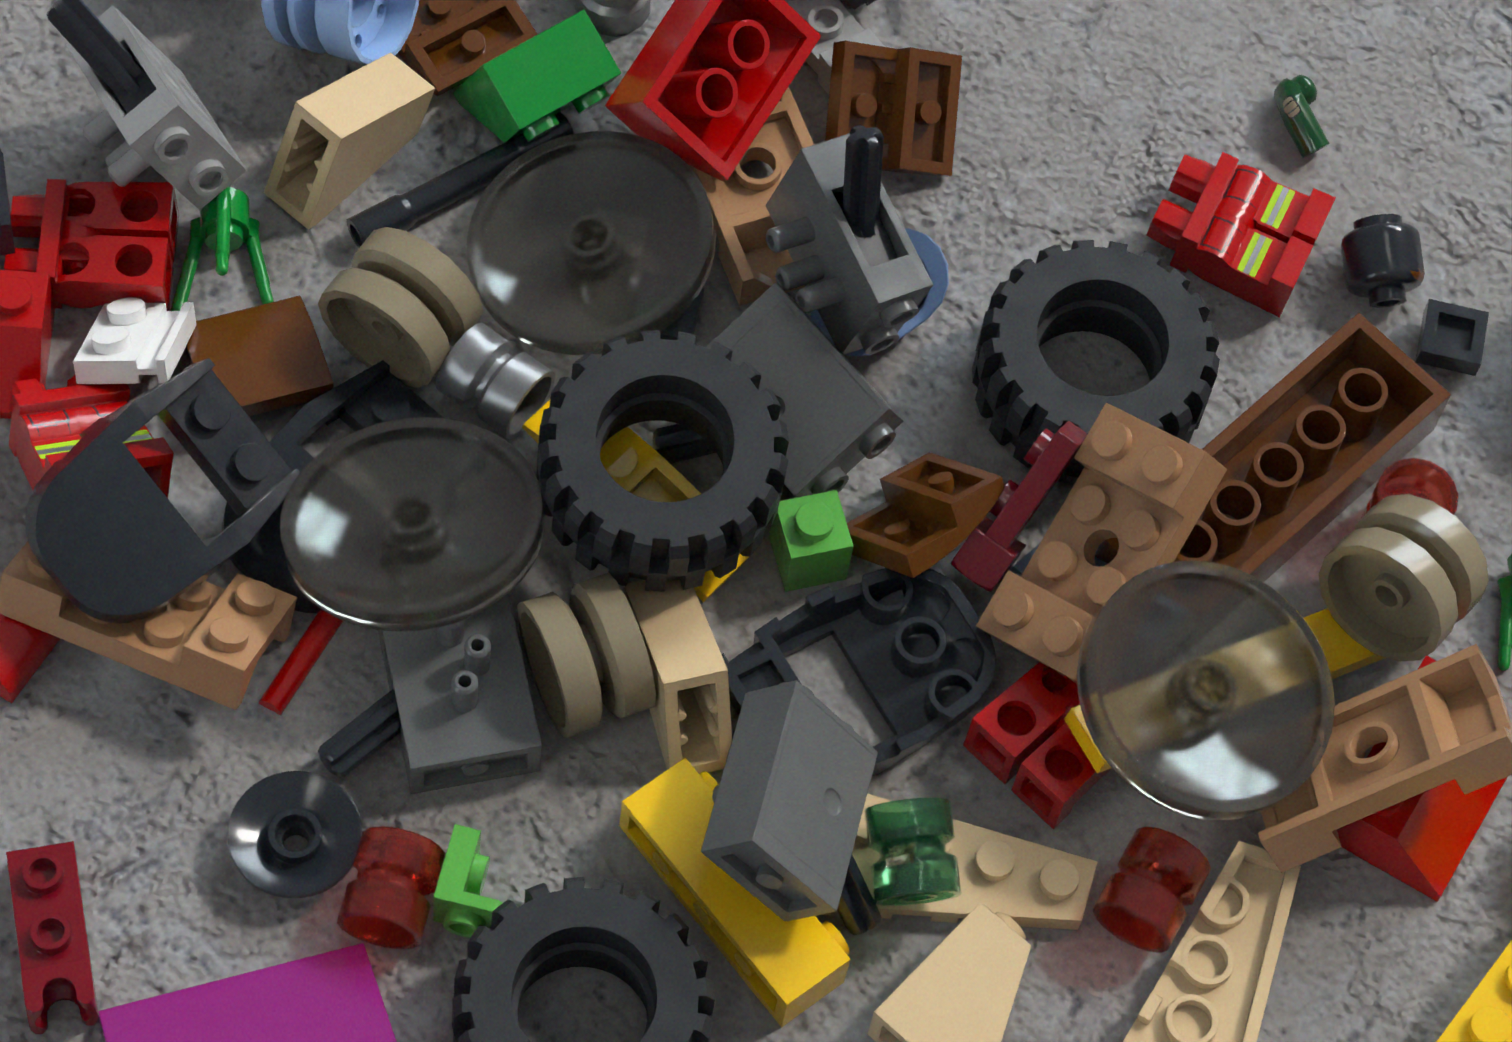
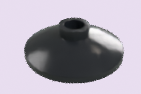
(291, 806)

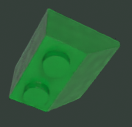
(540, 79)

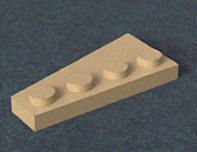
(1004, 873)
(1226, 959)

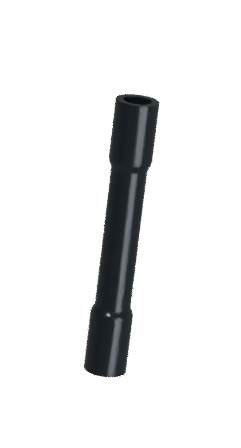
(406, 209)

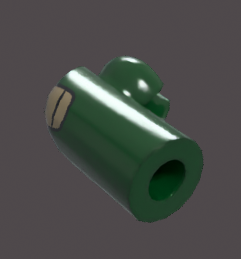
(1293, 104)

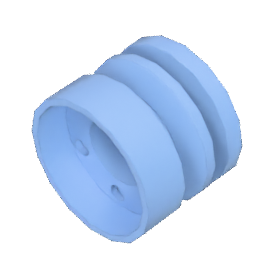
(343, 28)

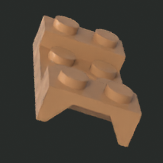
(741, 200)
(1132, 488)
(196, 642)
(1436, 729)

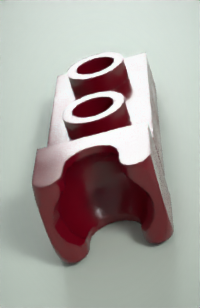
(994, 545)
(51, 932)

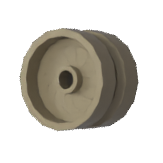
(400, 305)
(1403, 577)
(586, 655)

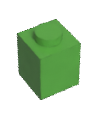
(811, 541)

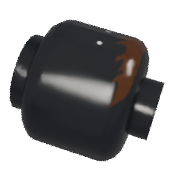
(1382, 259)

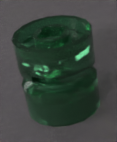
(919, 829)

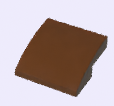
(459, 36)
(904, 95)
(264, 355)
(925, 514)

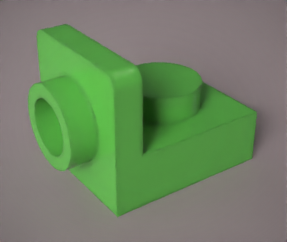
(460, 884)

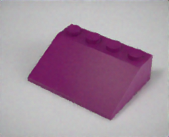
(296, 1001)

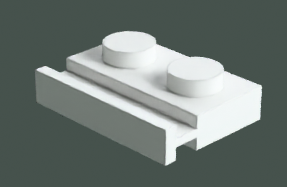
(133, 342)

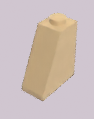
(346, 136)
(688, 675)
(961, 987)

